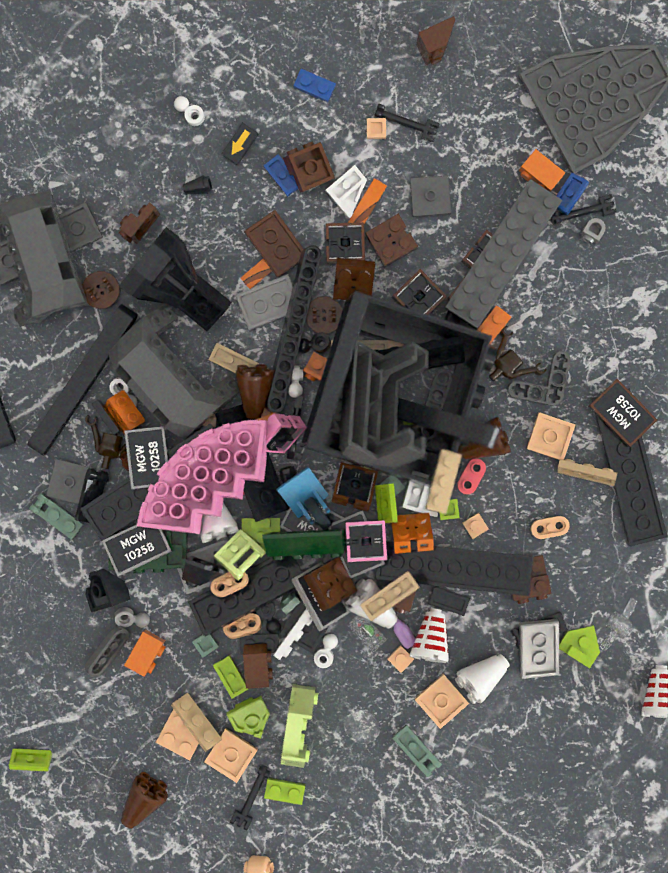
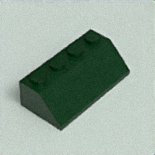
(305, 543)

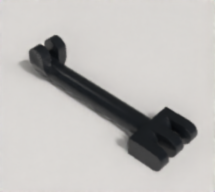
(426, 129)
(602, 206)
(291, 454)
(263, 773)

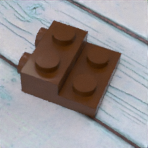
(309, 166)
(134, 227)
(539, 582)

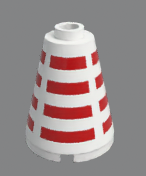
(431, 638)
(656, 695)

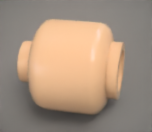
(258, 864)

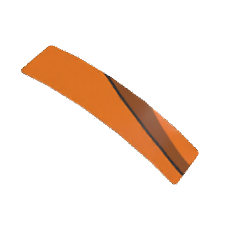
(368, 202)
(256, 274)

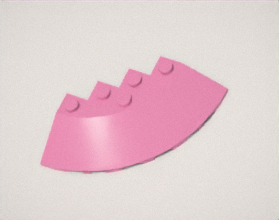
(204, 475)

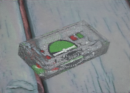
(367, 632)

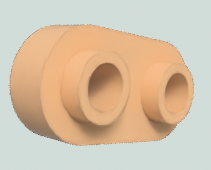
(549, 527)
(230, 584)
(243, 626)

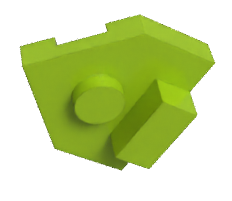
(257, 529)
(581, 645)
(249, 716)

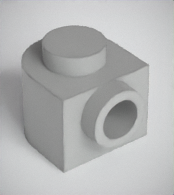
(593, 231)

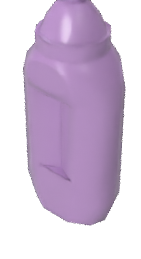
(404, 634)

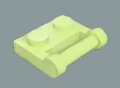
(234, 550)

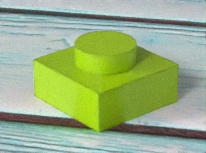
(452, 510)

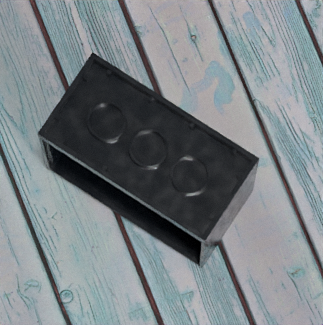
(401, 326)

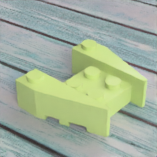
(300, 709)

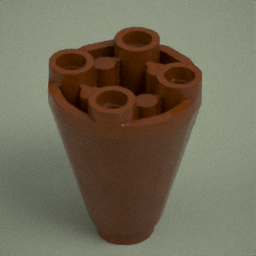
(254, 388)
(478, 451)
(143, 799)

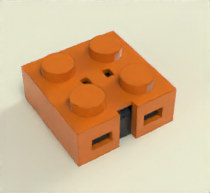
(412, 533)

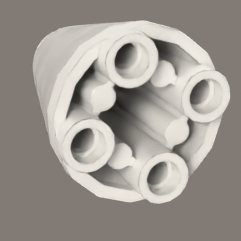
(218, 527)
(366, 590)
(482, 677)

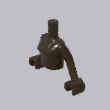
(510, 362)
(109, 446)

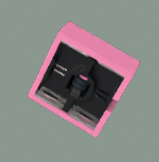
(283, 432)
(366, 541)

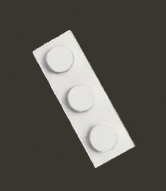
(294, 634)

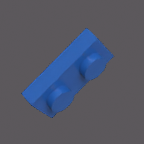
(314, 85)
(278, 171)
(571, 192)

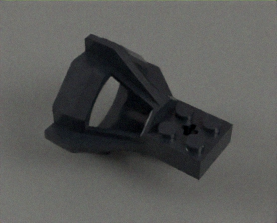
(180, 286)

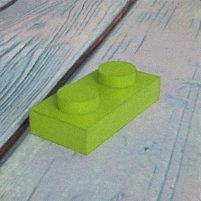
(386, 503)
(230, 676)
(30, 760)
(284, 791)

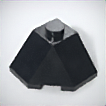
(201, 571)
(105, 590)

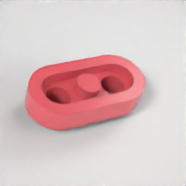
(471, 476)

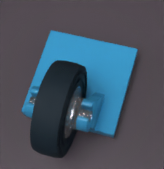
(303, 494)

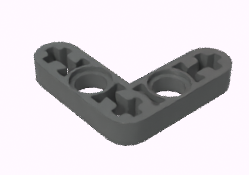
(545, 391)

